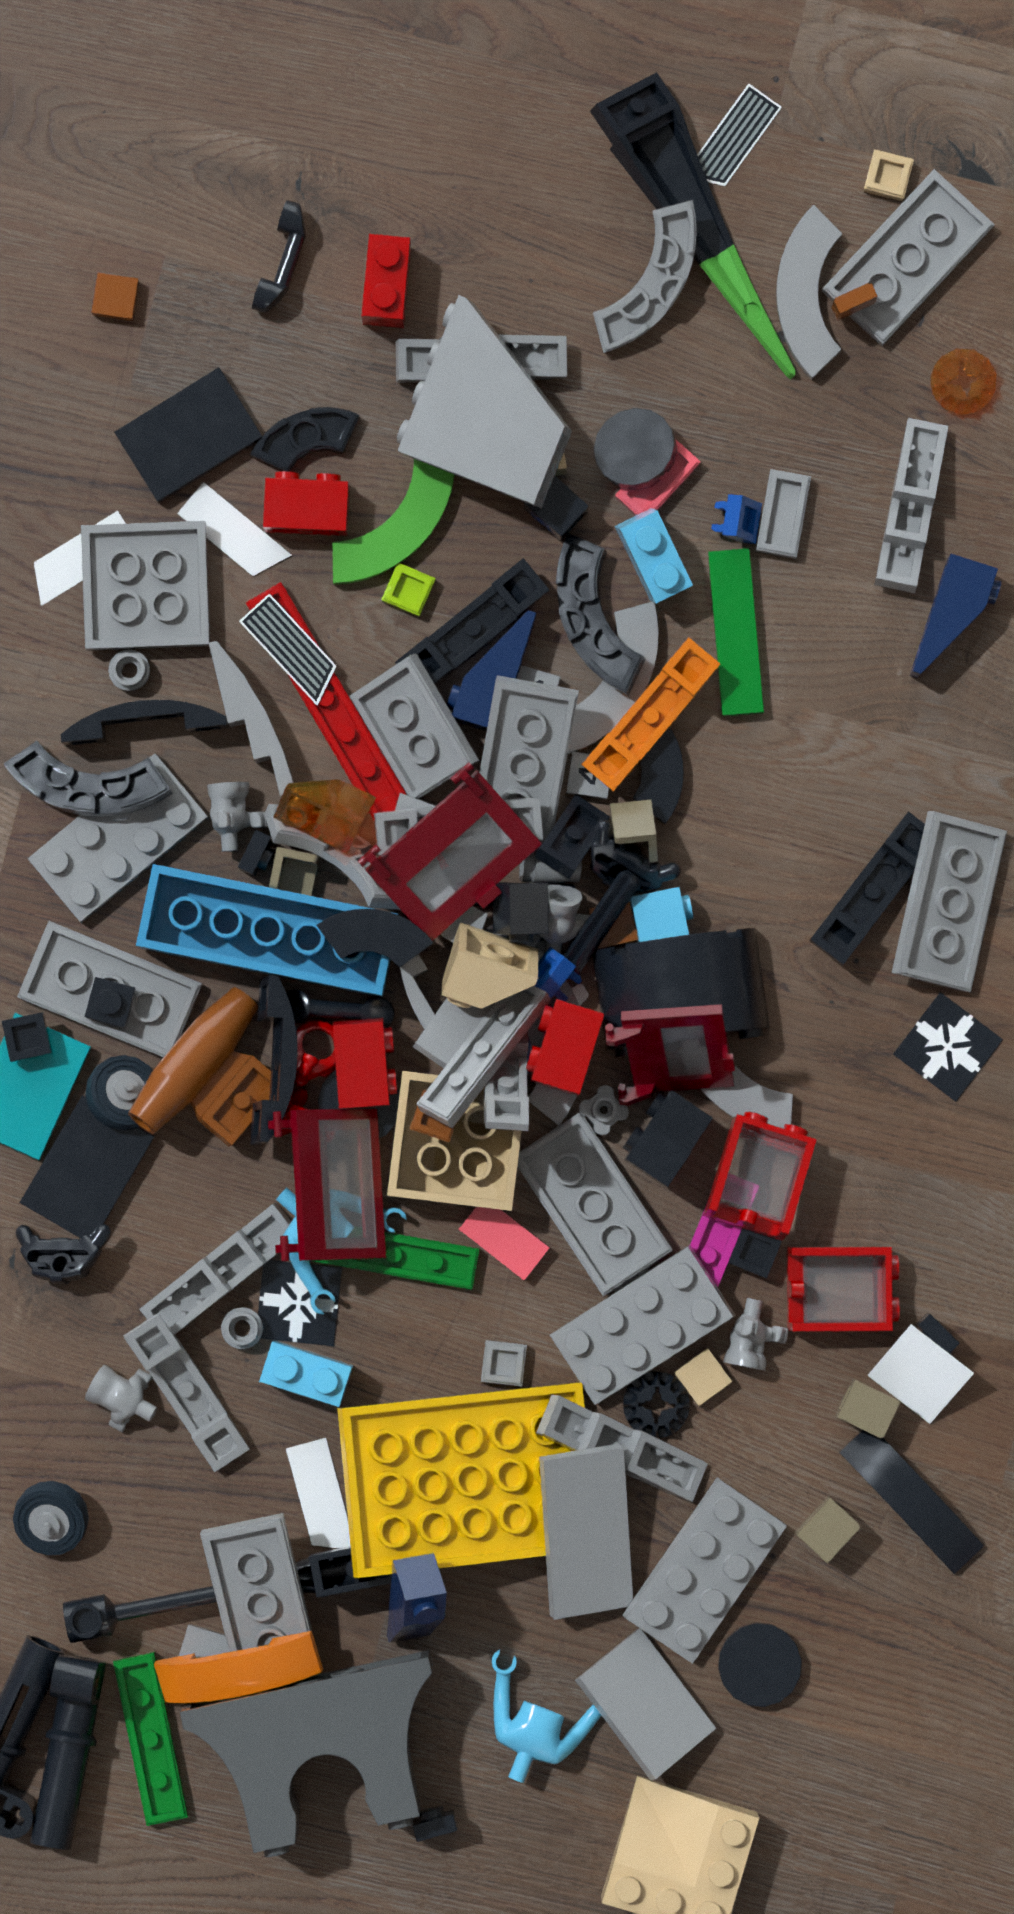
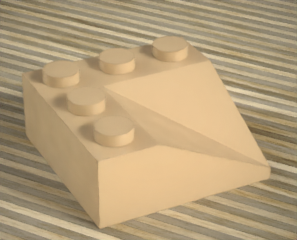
(470, 1170)
(678, 1852)

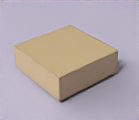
(888, 175)
(703, 1376)

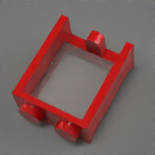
(760, 1175)
(841, 1289)

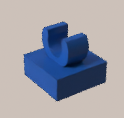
(740, 519)
(553, 972)

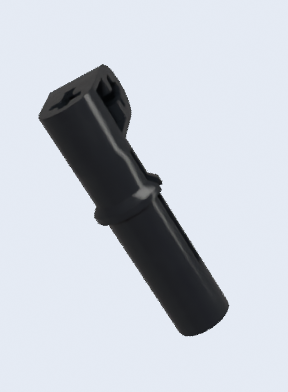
(34, 1669)
(78, 1687)

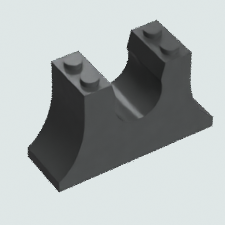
(341, 1713)

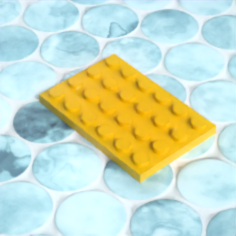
(447, 1477)

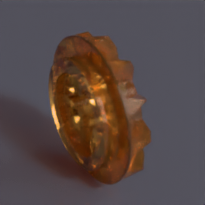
(953, 397)

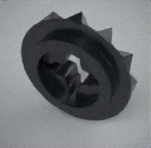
(671, 1392)

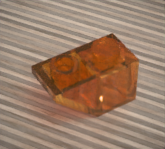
(326, 811)

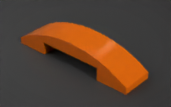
(651, 714)
(240, 1671)

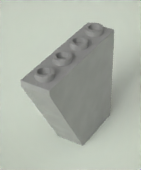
(484, 413)

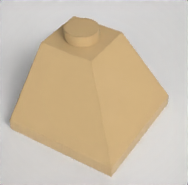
(487, 968)

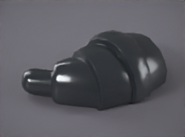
(613, 858)
(62, 1258)

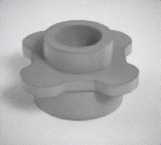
(591, 1110)

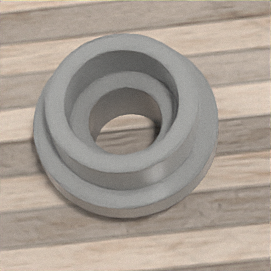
(120, 660)
(232, 1337)

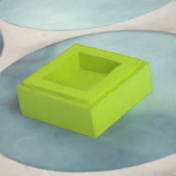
(408, 589)

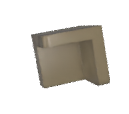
(635, 823)
(294, 871)
(867, 1408)
(827, 1529)

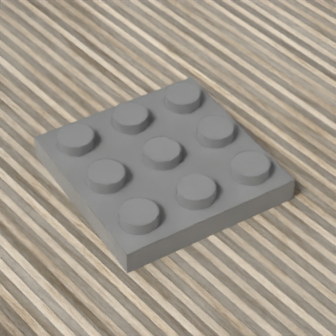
(145, 585)

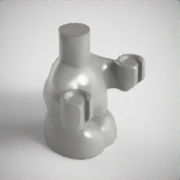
(229, 812)
(563, 916)
(749, 1337)
(121, 1396)

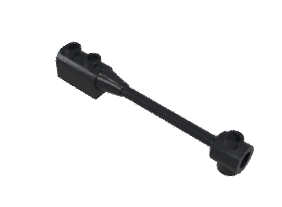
(320, 1573)

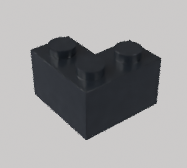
(667, 1137)

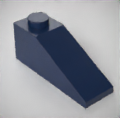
(959, 600)
(473, 699)
(415, 1598)

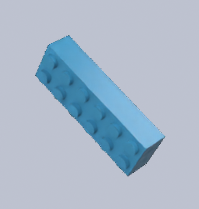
(252, 930)

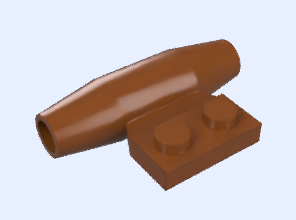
(207, 1074)

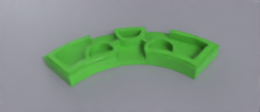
(401, 533)

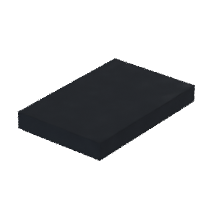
(188, 435)
(85, 1172)

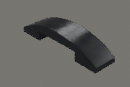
(479, 621)
(92, 728)
(871, 891)
(275, 1008)
(912, 1499)

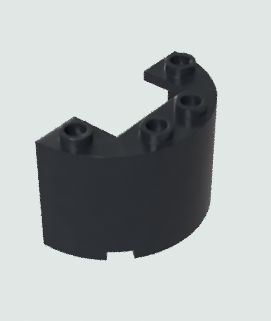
(685, 973)

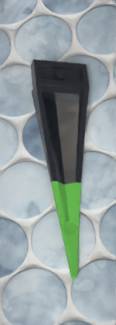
(660, 157)

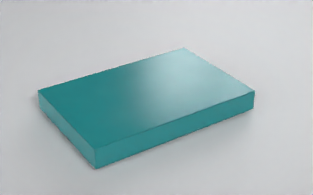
(37, 1092)

